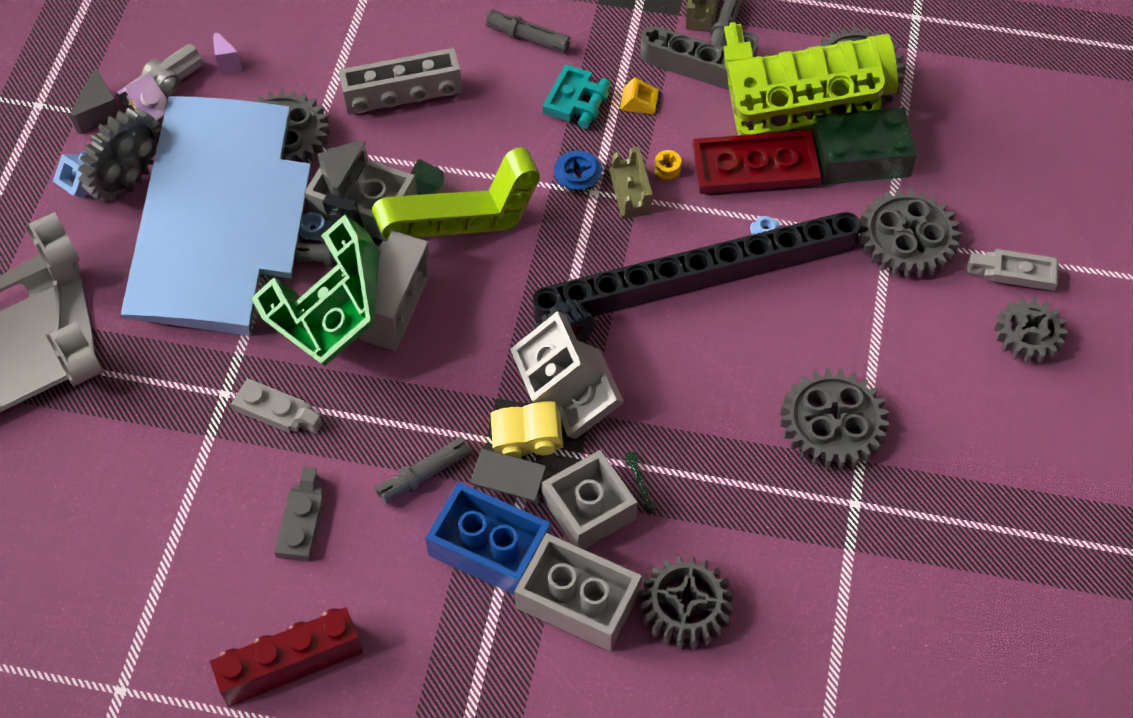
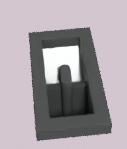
(93, 105)
(343, 166)

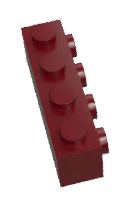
(286, 656)

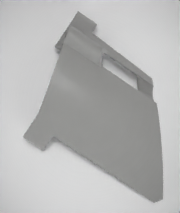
(50, 331)

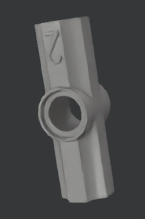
(173, 69)

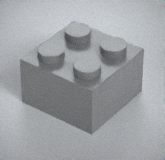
(589, 500)

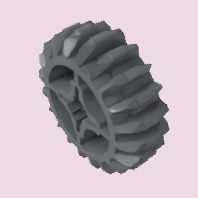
(700, 603)

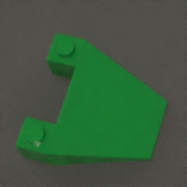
(335, 307)

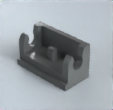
(509, 475)

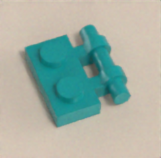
(568, 92)

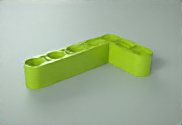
(464, 212)

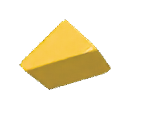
(639, 97)

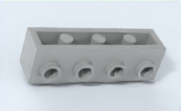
(400, 81)

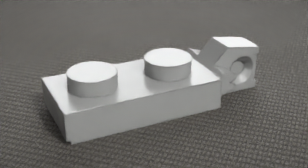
(1015, 268)
(275, 408)

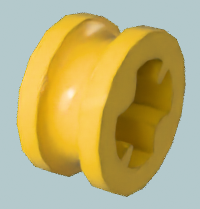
(670, 157)

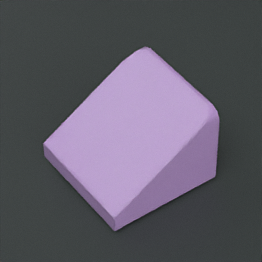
(226, 55)

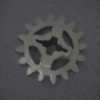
(1030, 330)

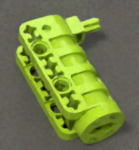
(806, 80)

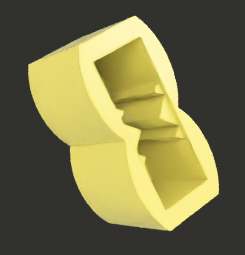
(527, 429)

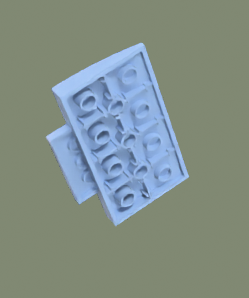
(215, 215)

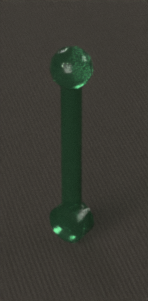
(631, 459)

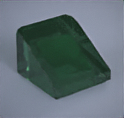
(428, 178)

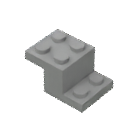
(568, 373)

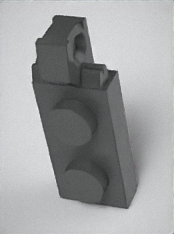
(301, 518)

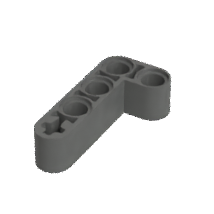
(688, 55)

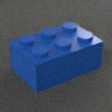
(485, 537)

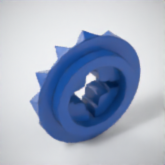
(585, 162)

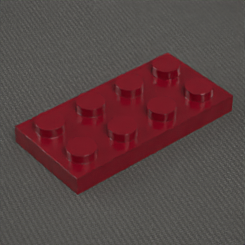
(756, 162)

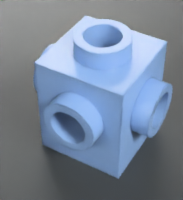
(68, 174)

